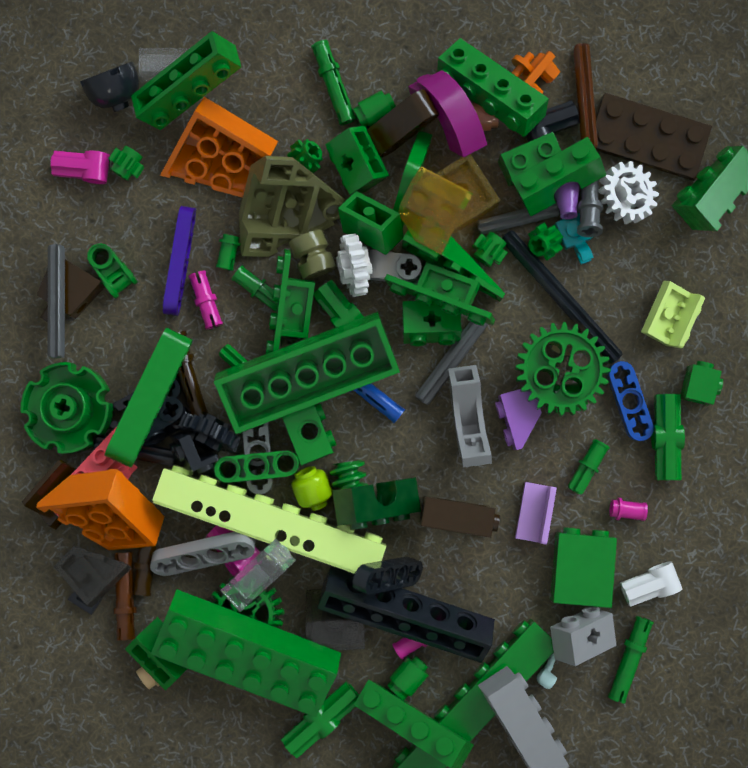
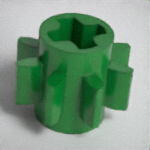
(307, 154)
(126, 163)
(545, 241)
(489, 249)

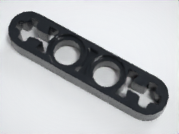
(387, 575)

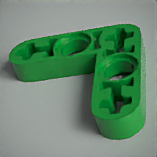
(415, 161)

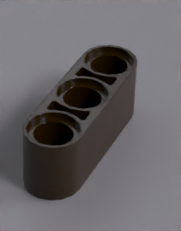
(402, 122)

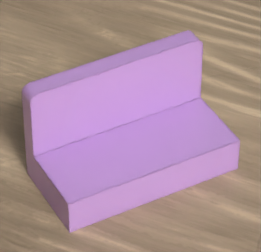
(535, 513)

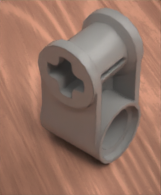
(392, 264)

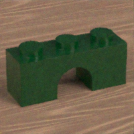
(359, 504)

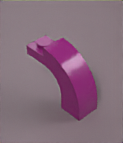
(455, 111)

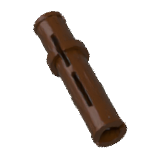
(124, 600)

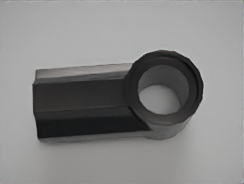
(556, 120)

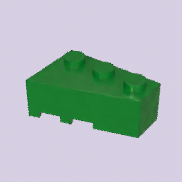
(714, 190)

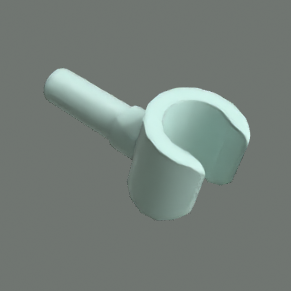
(545, 676)

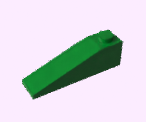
(456, 260)

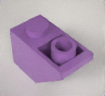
(518, 415)

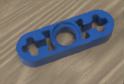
(631, 423)

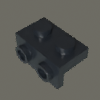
(186, 453)

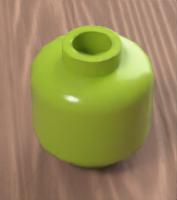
(311, 488)

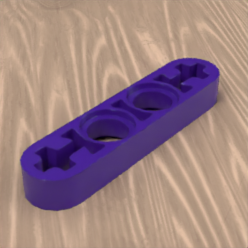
(179, 260)

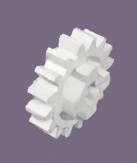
(628, 192)
(354, 265)

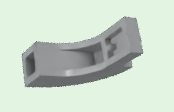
(468, 416)

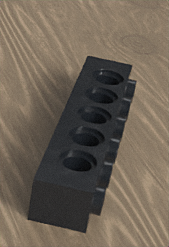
(409, 616)

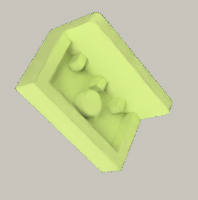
(672, 315)

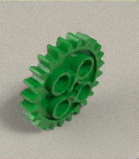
(538, 361)

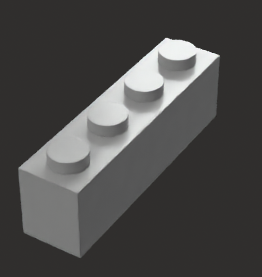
(522, 721)

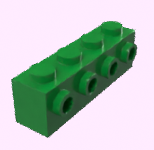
(186, 80)
(494, 87)

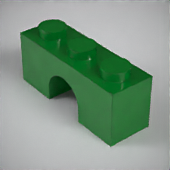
(574, 164)

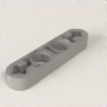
(171, 561)

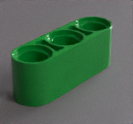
(243, 470)

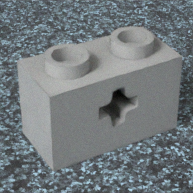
(583, 636)

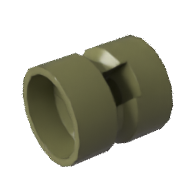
(312, 253)

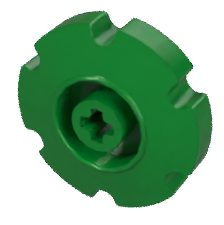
(45, 405)

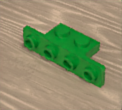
(444, 289)
(293, 307)

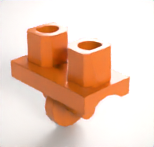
(540, 66)

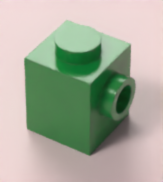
(701, 383)

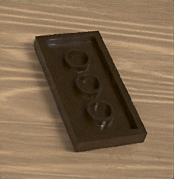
(651, 136)

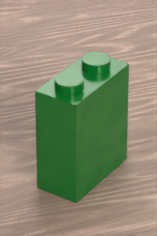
(583, 568)

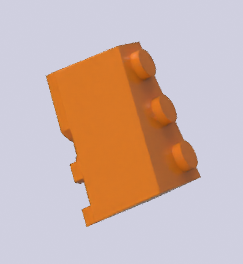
(218, 150)
(106, 509)

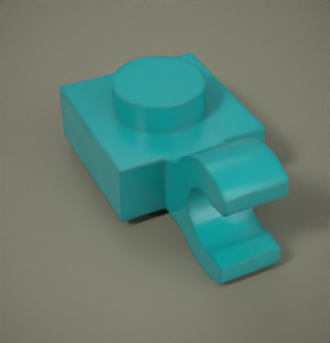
(571, 239)

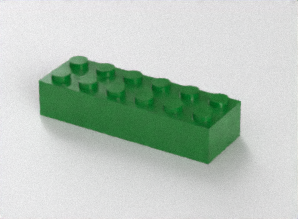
(306, 373)
(246, 653)

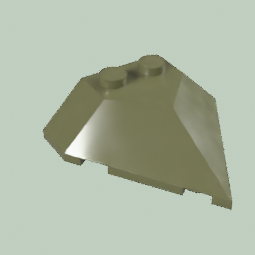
(283, 203)

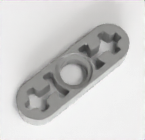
(247, 447)

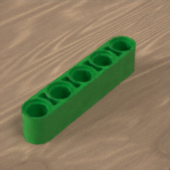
(148, 397)

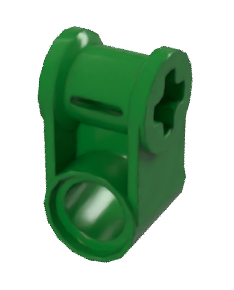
(114, 273)

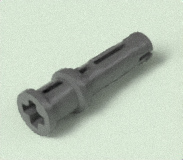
(589, 211)

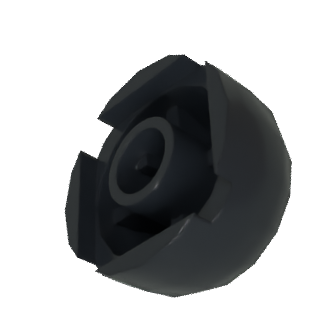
(112, 87)

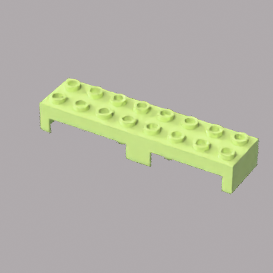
(263, 520)

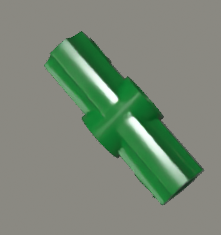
(336, 304)
(668, 436)
(328, 718)

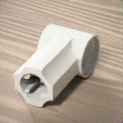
(658, 581)

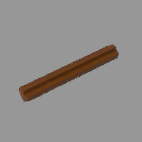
(585, 93)

